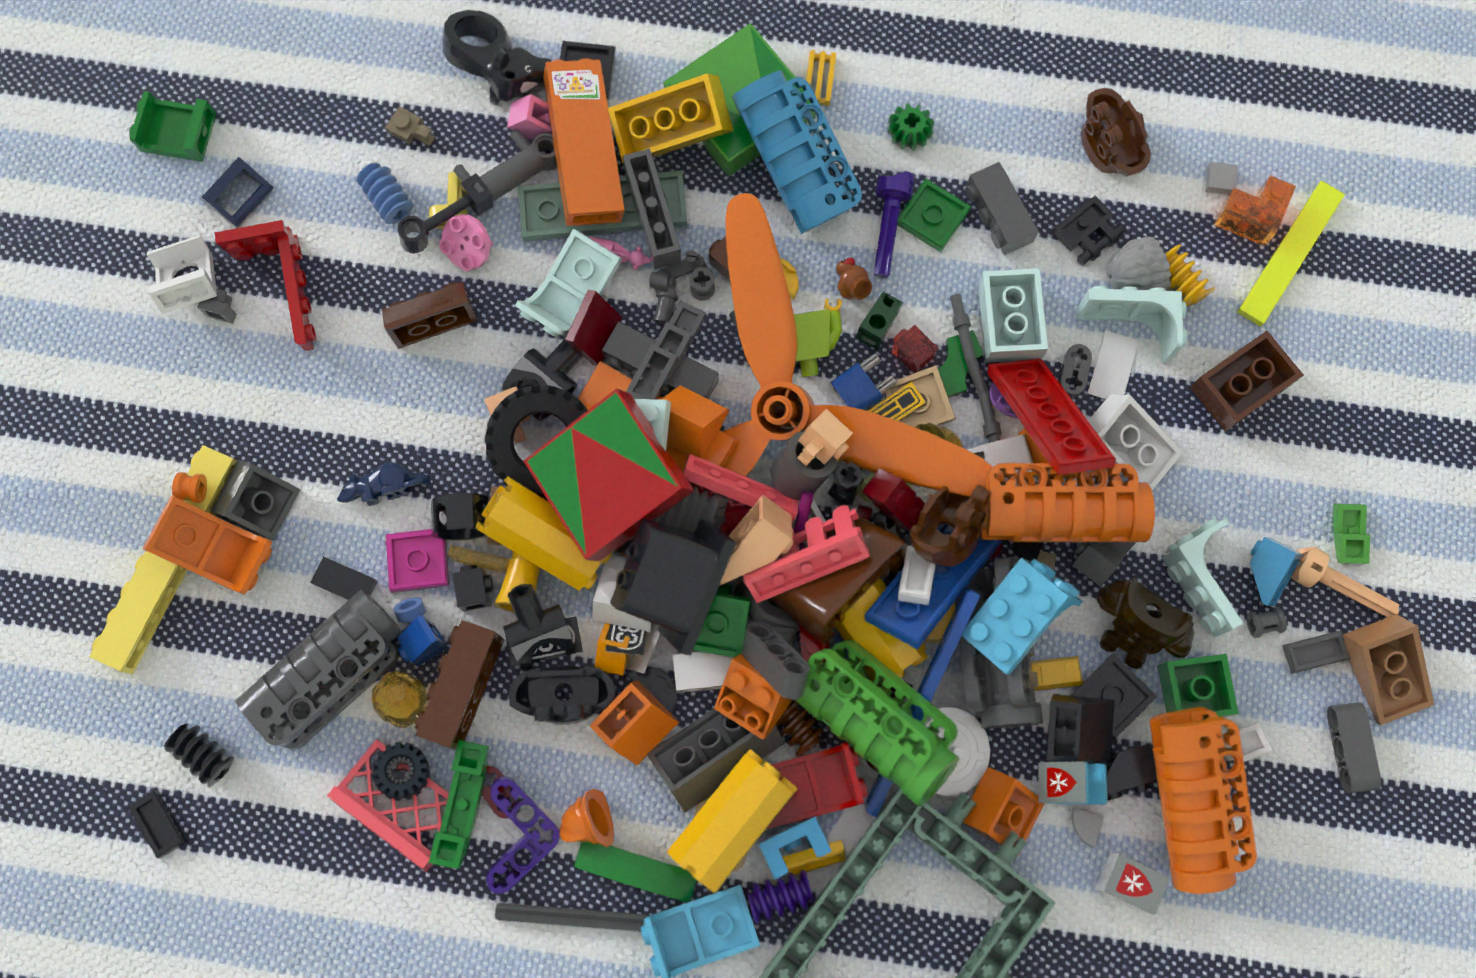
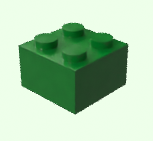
(1198, 683)

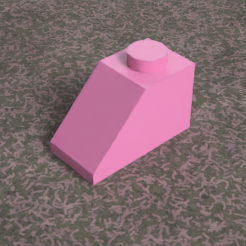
(529, 116)

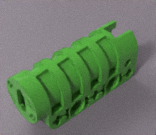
(877, 723)

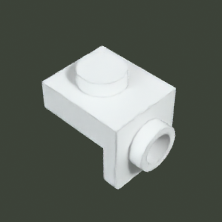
(1253, 742)

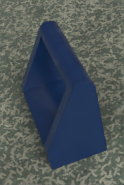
(225, 180)

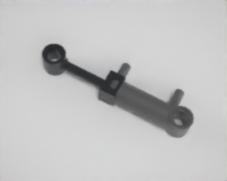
(484, 190)

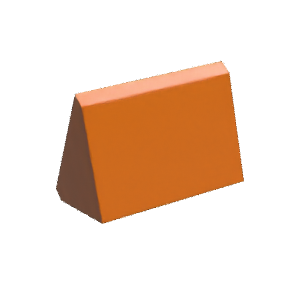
(693, 421)

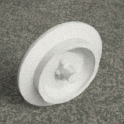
(972, 749)

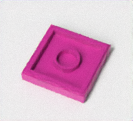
(416, 561)

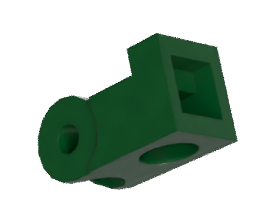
(879, 320)

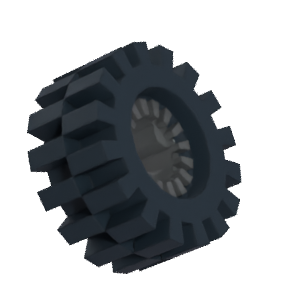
(388, 763)

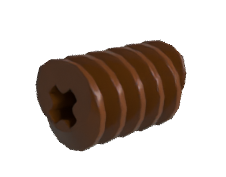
(799, 728)

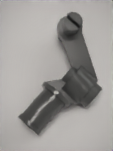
(665, 281)

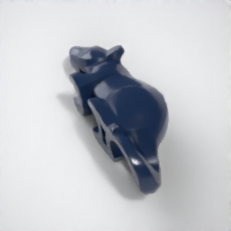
(386, 479)

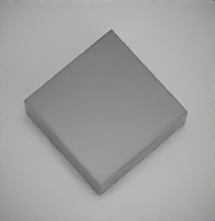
(1221, 178)

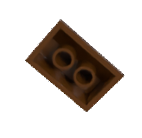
(429, 314)

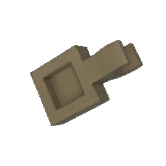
(408, 126)

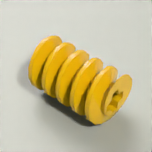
(1185, 279)

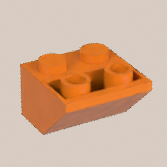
(750, 699)
(634, 723)

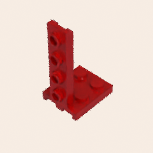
(273, 239)

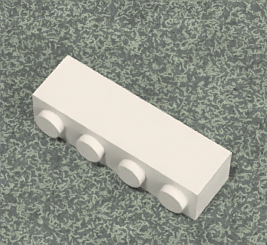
(700, 671)

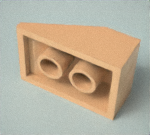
(759, 539)

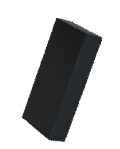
(341, 579)
(157, 824)

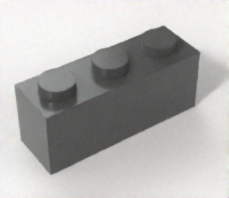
(1001, 208)

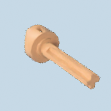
(1316, 569)

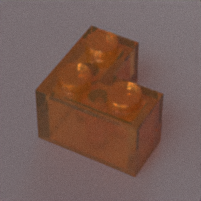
(1258, 215)

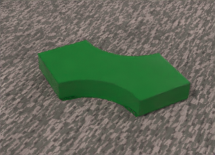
(954, 368)

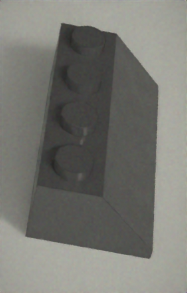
(704, 754)

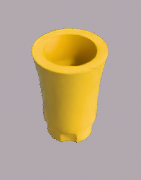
(518, 572)

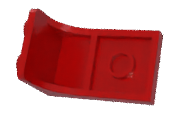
(824, 784)

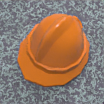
(588, 820)

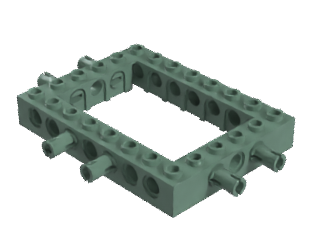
(993, 871)

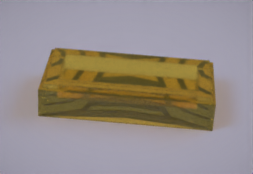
(481, 559)

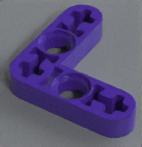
(528, 841)

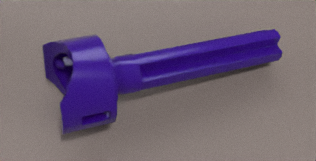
(894, 191)

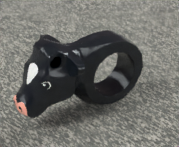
(507, 69)

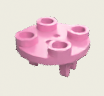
(456, 234)

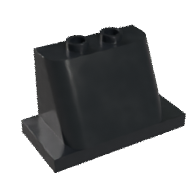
(673, 578)

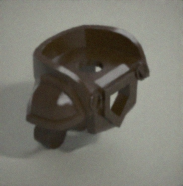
(1143, 630)

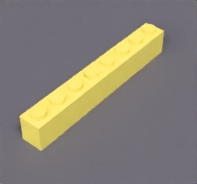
(154, 582)

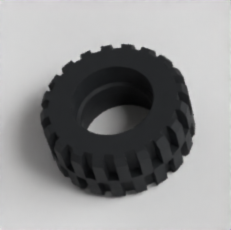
(508, 415)

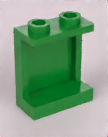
(172, 127)

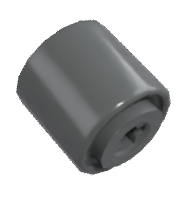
(792, 476)

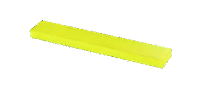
(1290, 253)

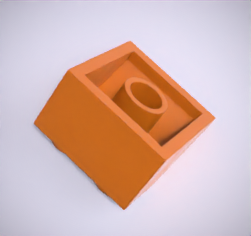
(1003, 807)

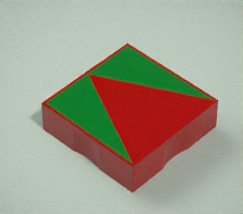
(607, 475)

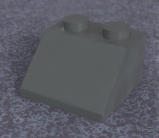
(255, 499)

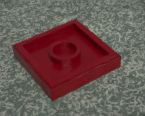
(592, 327)

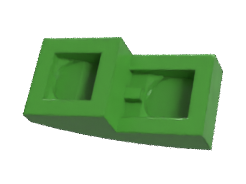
(1350, 535)

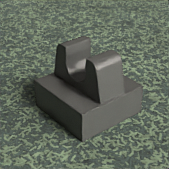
(218, 307)

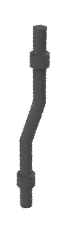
(962, 323)

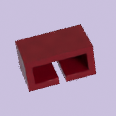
(894, 499)

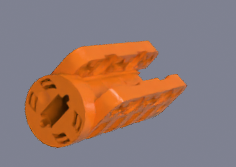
(1067, 512)
(1198, 799)

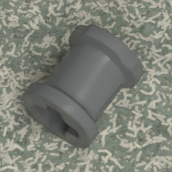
(702, 275)
(1266, 622)

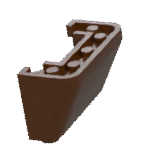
(825, 600)

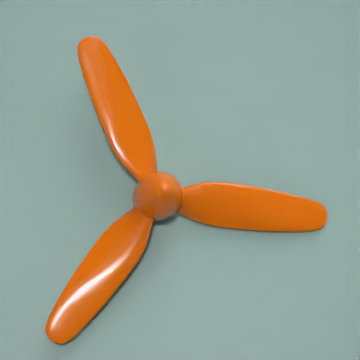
(783, 408)

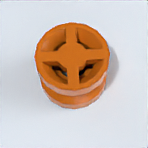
(189, 487)

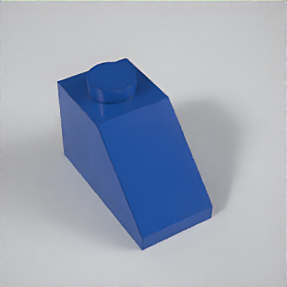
(421, 641)

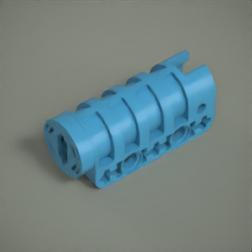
(792, 154)

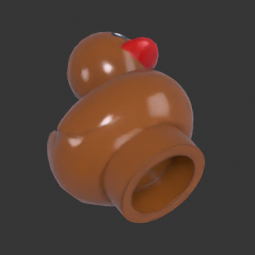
(853, 280)

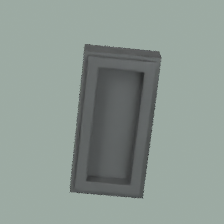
(1316, 652)

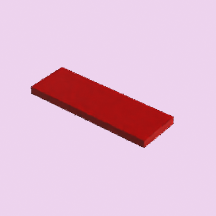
(1050, 417)

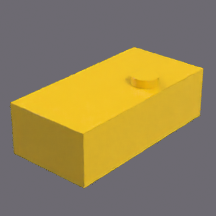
(672, 117)

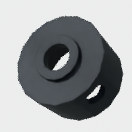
(461, 513)

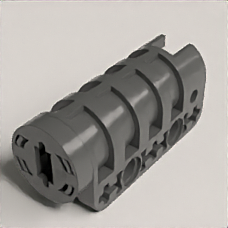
(321, 673)
(997, 697)

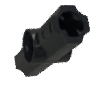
(846, 484)

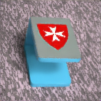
(1072, 783)

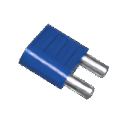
(858, 389)

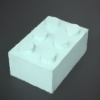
(1012, 315)

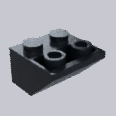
(1080, 729)

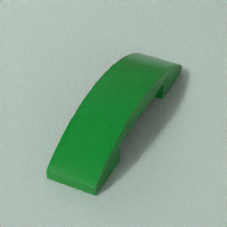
(461, 806)
(636, 870)

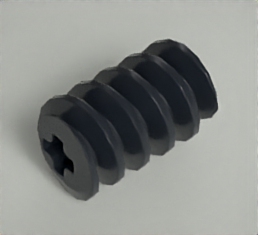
(198, 755)

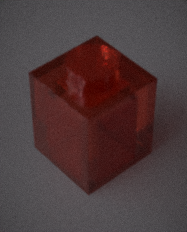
(914, 348)

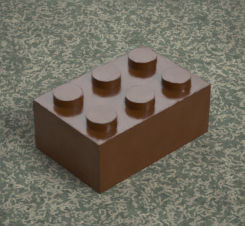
(1246, 380)

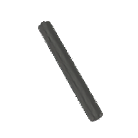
(569, 917)

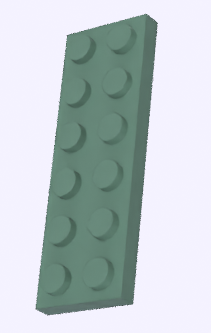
(544, 213)

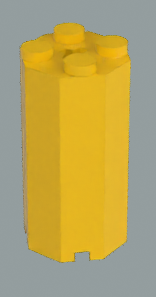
(534, 531)
(883, 646)
(731, 821)

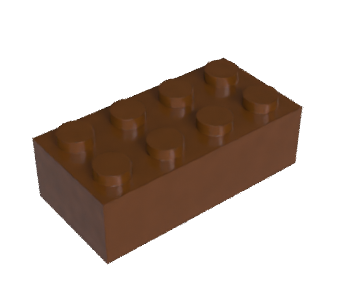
(460, 685)

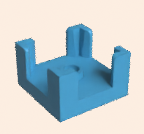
(790, 839)

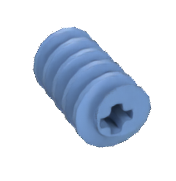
(384, 192)

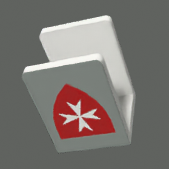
(1132, 883)

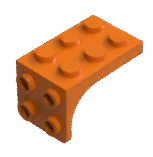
(208, 546)

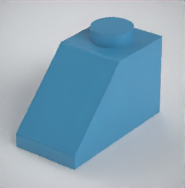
(1273, 568)

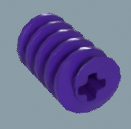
(780, 896)

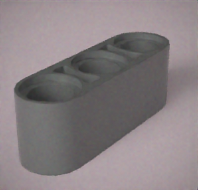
(775, 660)
(1353, 747)

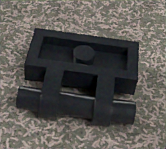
(1082, 224)

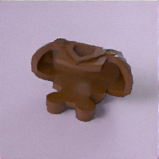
(1114, 134)
(961, 513)

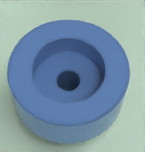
(409, 610)

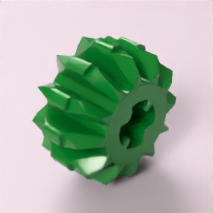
(920, 123)

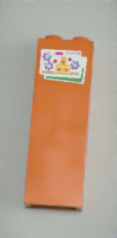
(583, 142)

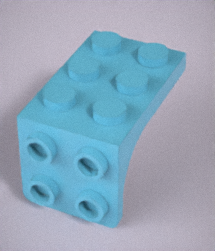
(1019, 613)
(699, 932)

